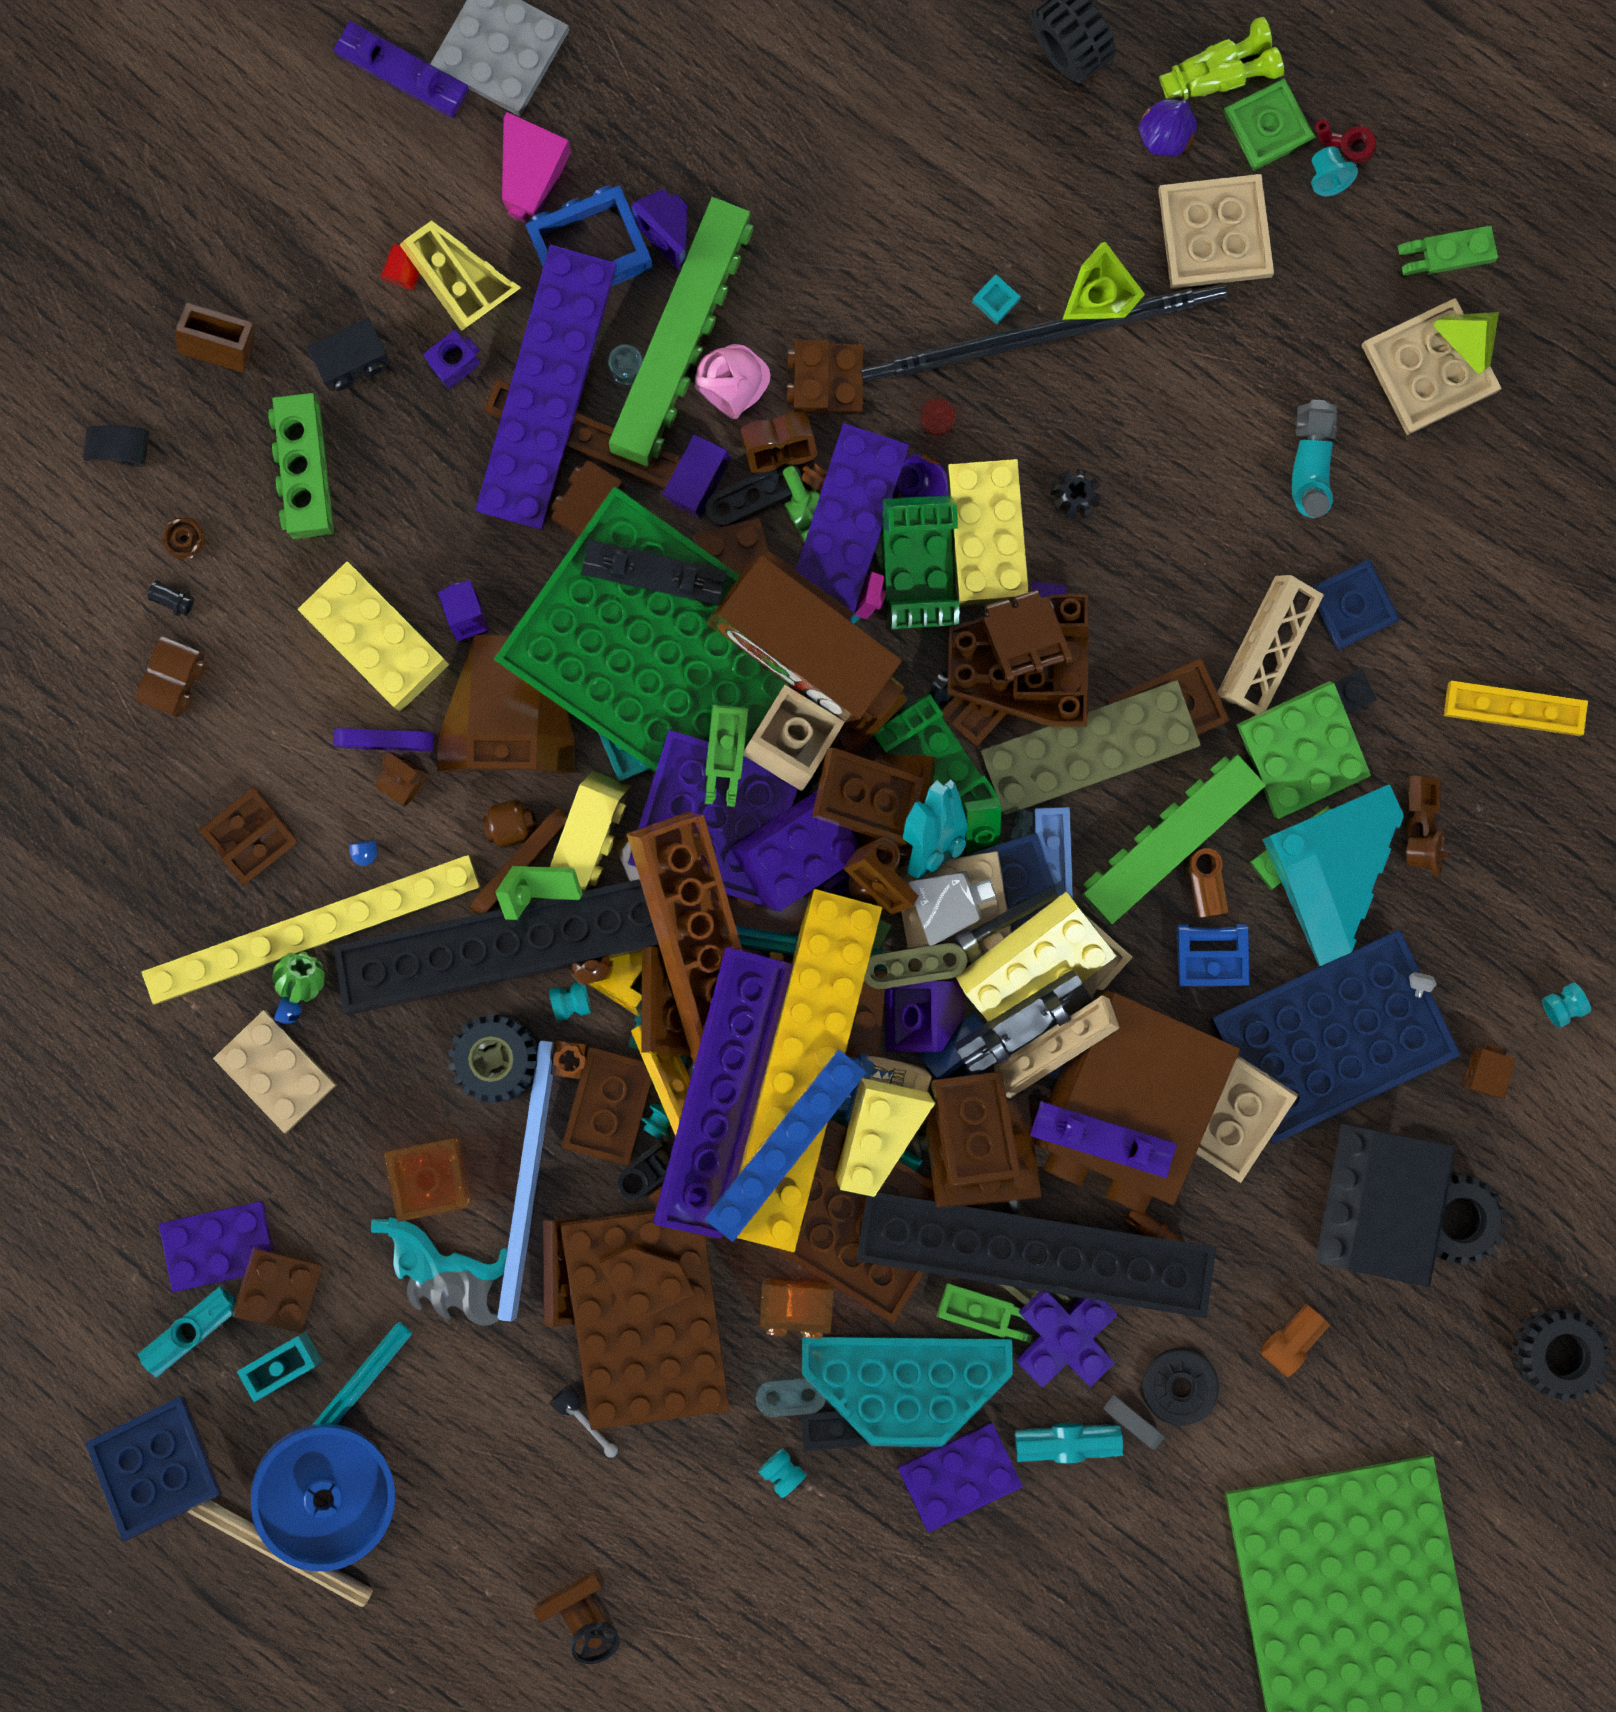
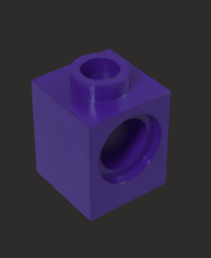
(452, 373)
(463, 610)

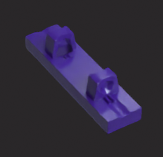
(401, 69)
(1102, 1139)

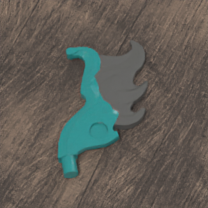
(441, 1278)

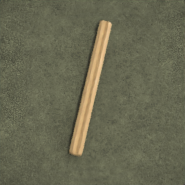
(246, 1532)

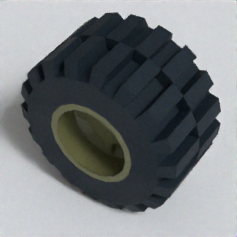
(494, 1058)

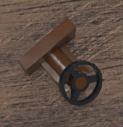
(582, 1617)

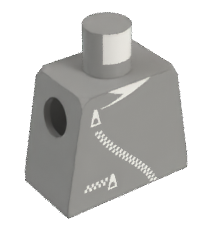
(949, 903)

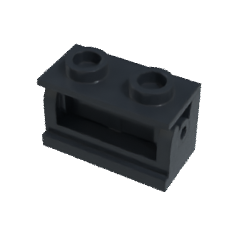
(349, 355)

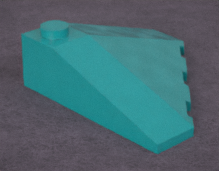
(1332, 868)

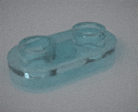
(790, 1400)

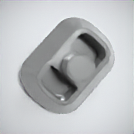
(1421, 983)

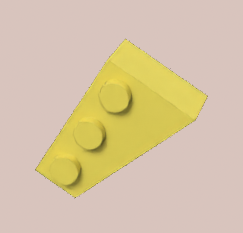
(456, 275)
(590, 827)
(878, 1133)

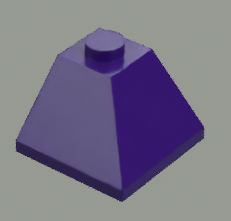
(664, 224)
(922, 1015)

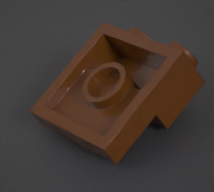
(826, 377)

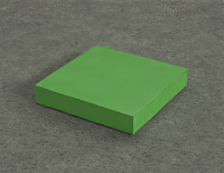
(1269, 124)

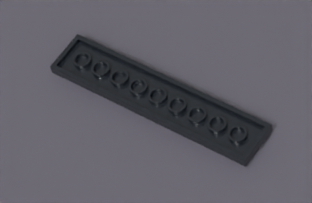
(493, 948)
(1037, 1254)

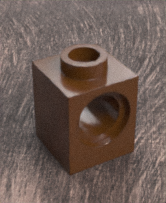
(1489, 1071)

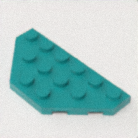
(907, 1387)

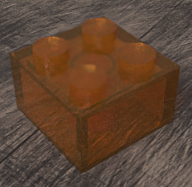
(428, 1179)
(796, 1307)

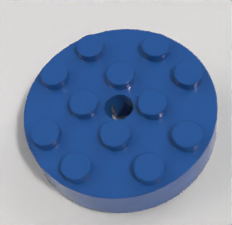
(328, 1534)

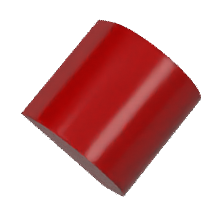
(400, 269)

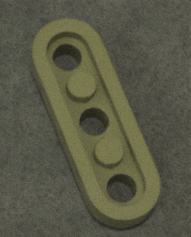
(932, 967)

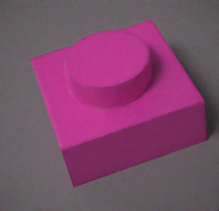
(871, 596)

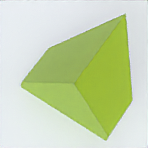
(1103, 288)
(1470, 336)

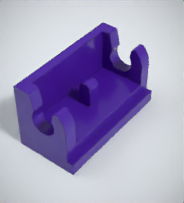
(696, 476)

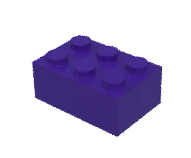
(794, 854)

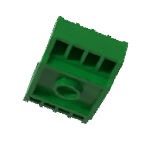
(919, 562)
(922, 731)

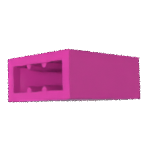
(530, 166)

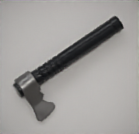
(969, 939)

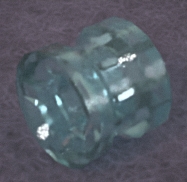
(622, 358)

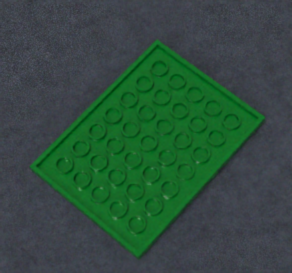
(632, 655)

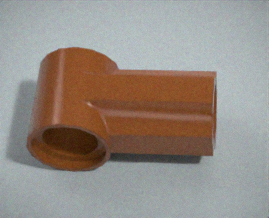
(1207, 887)
(568, 1059)
(1288, 1347)

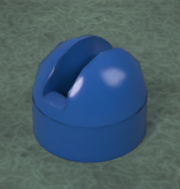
(363, 852)
(287, 1011)

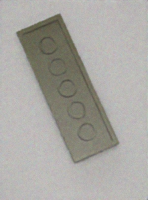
(1071, 758)

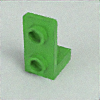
(535, 882)

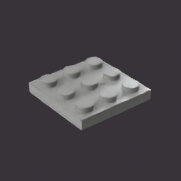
(501, 50)

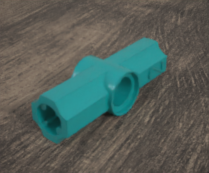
(173, 1345)
(1068, 1442)

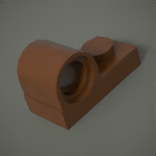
(400, 778)
(874, 870)

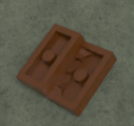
(248, 835)

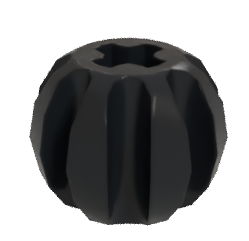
(1081, 503)

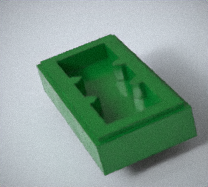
(983, 824)

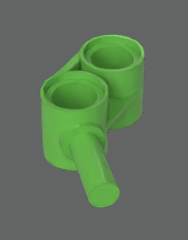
(802, 503)

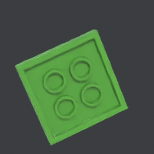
(1304, 749)

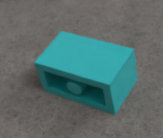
(280, 1366)

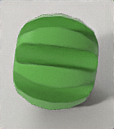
(298, 977)

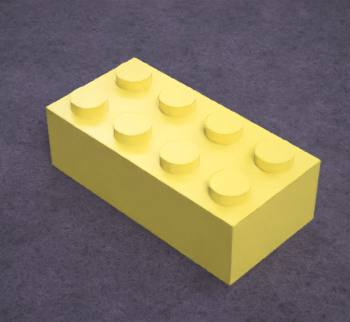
(989, 532)
(373, 636)
(1035, 956)

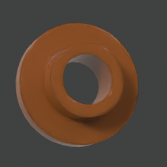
(814, 477)

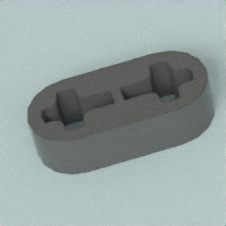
(1134, 1422)

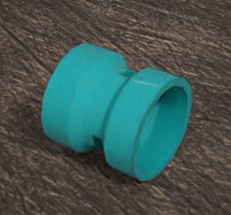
(570, 1000)
(1567, 1004)
(782, 1473)

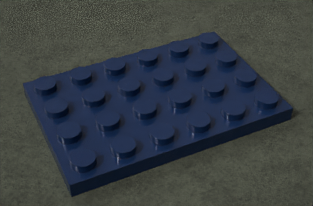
(1341, 1032)

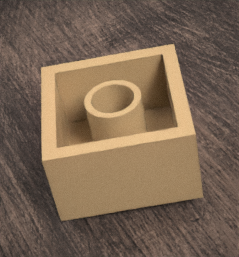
(793, 738)

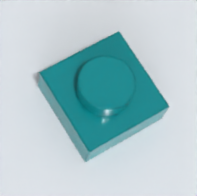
(996, 299)

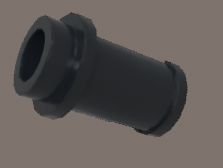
(171, 598)

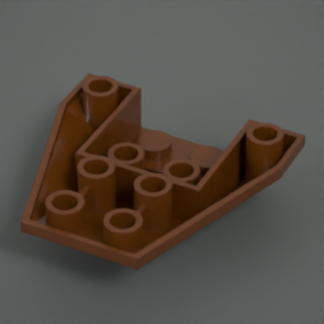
(1049, 697)
(502, 720)

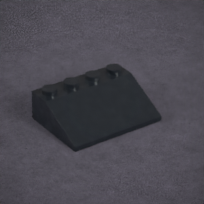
(1385, 1205)

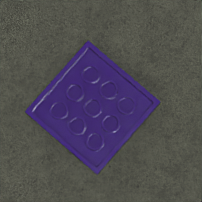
(681, 788)

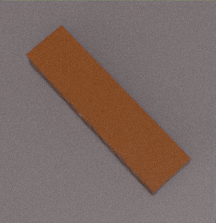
(686, 912)

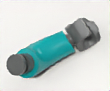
(1313, 458)

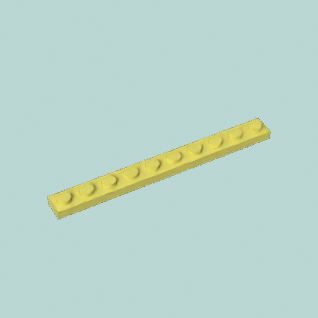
(311, 929)

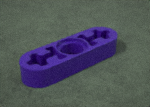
(383, 740)

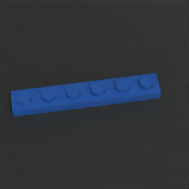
(785, 1145)

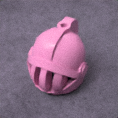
(732, 379)

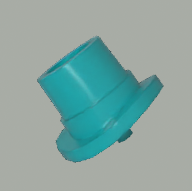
(1332, 172)

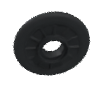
(1186, 1408)

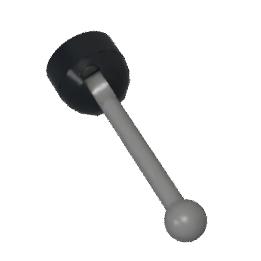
(567, 1403)

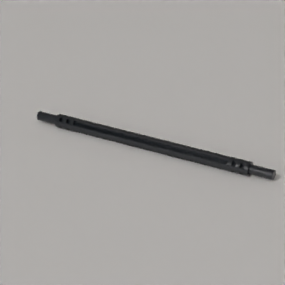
(1038, 334)

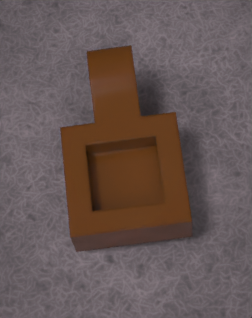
(1424, 801)

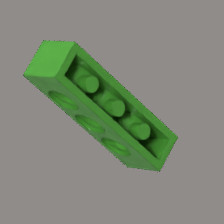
(317, 516)

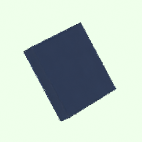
(1354, 605)

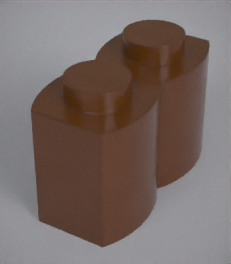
(778, 442)
(171, 677)

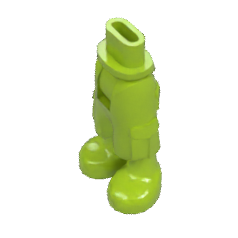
(1221, 67)

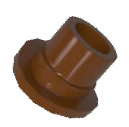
(1427, 852)

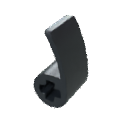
(117, 443)

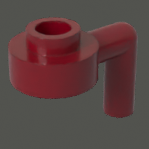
(1347, 141)

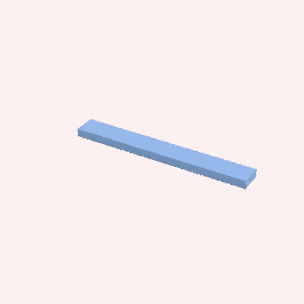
(527, 1183)

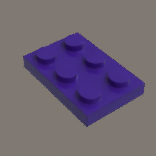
(213, 1244)
(959, 1476)

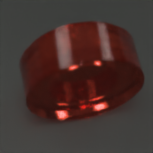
(937, 416)

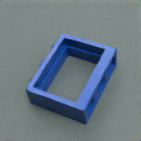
(576, 210)

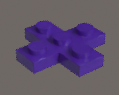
(1066, 1338)

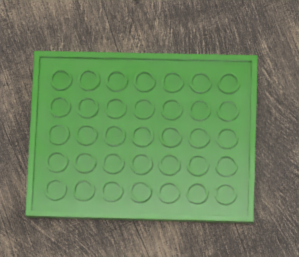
(1354, 1592)

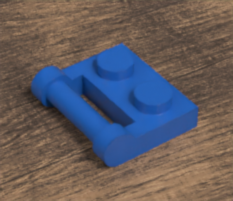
(1213, 967)

